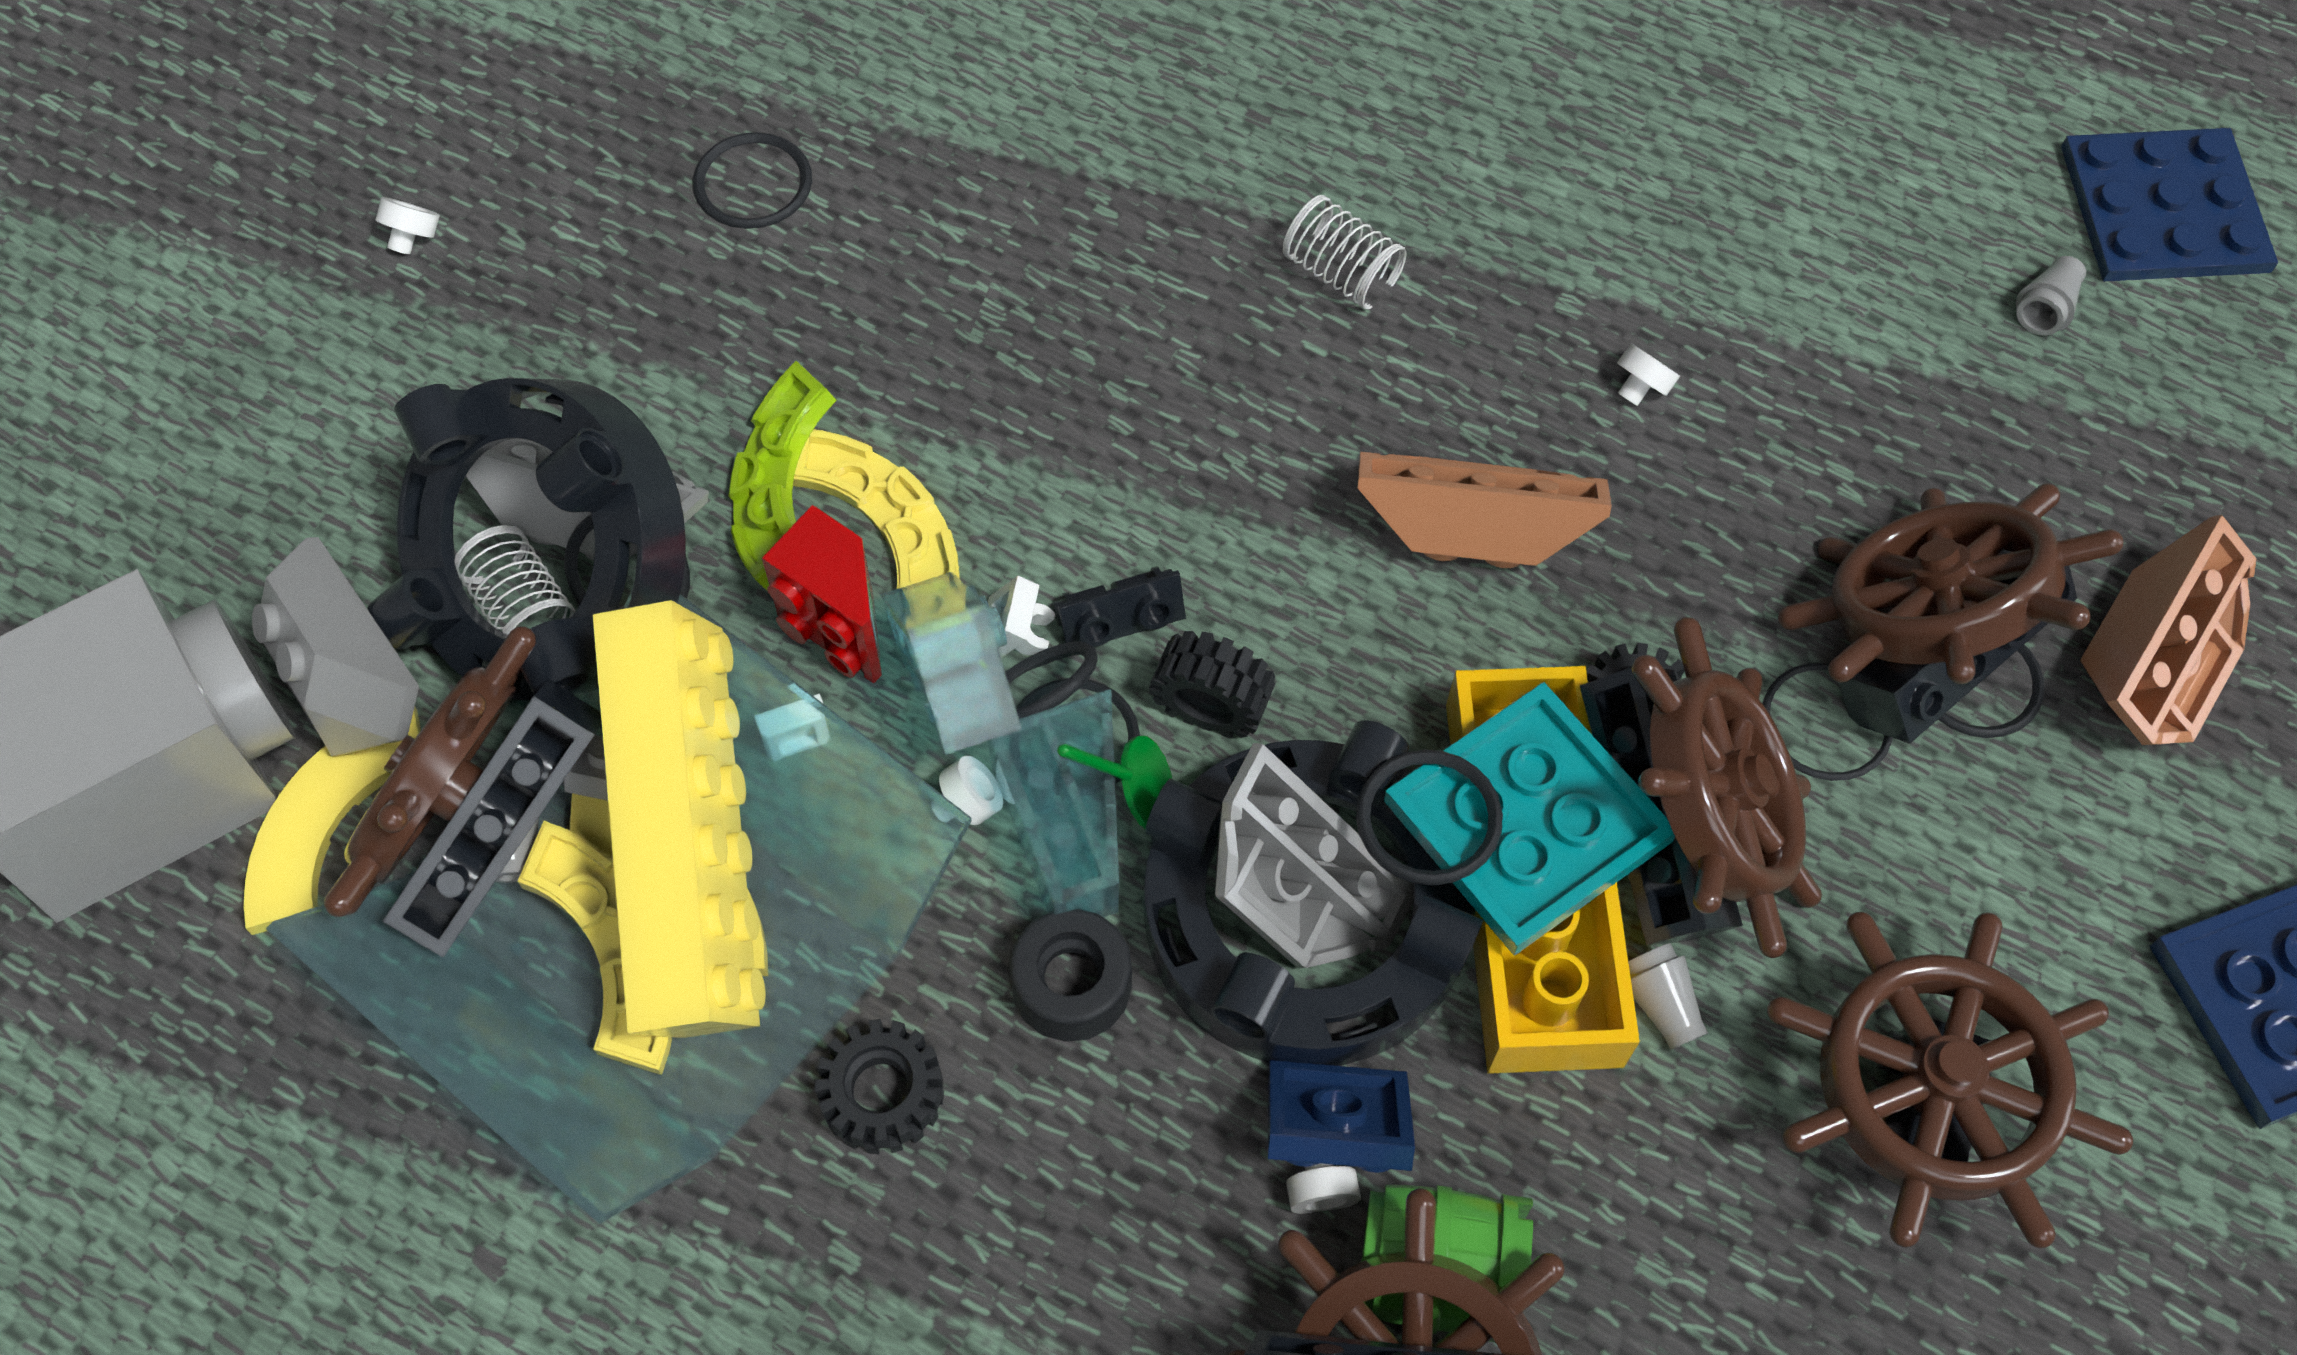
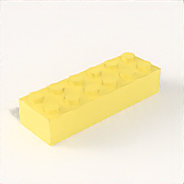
(677, 823)

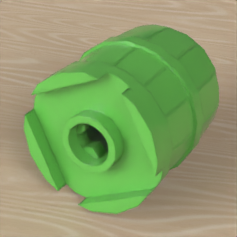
(1468, 1228)

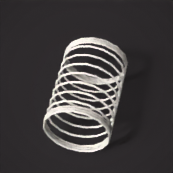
(1324, 223)
(515, 620)

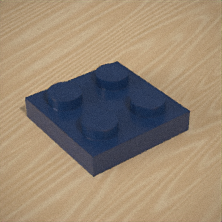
(1340, 1116)

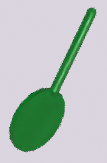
(1141, 772)

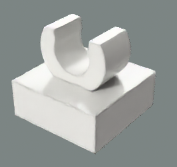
(1017, 611)

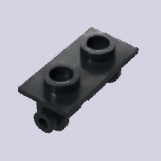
(1132, 607)

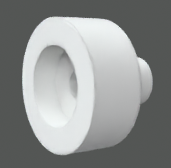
(406, 222)
(1645, 373)
(971, 788)
(1323, 1188)

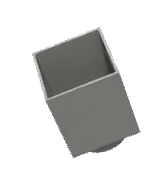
(126, 742)

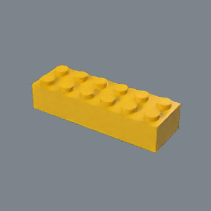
(1570, 991)

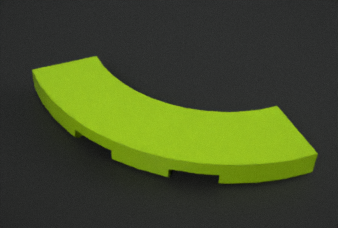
(766, 469)

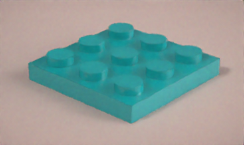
(1566, 824)

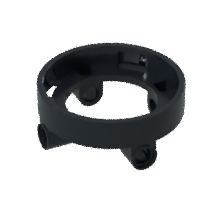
(598, 465)
(1253, 999)

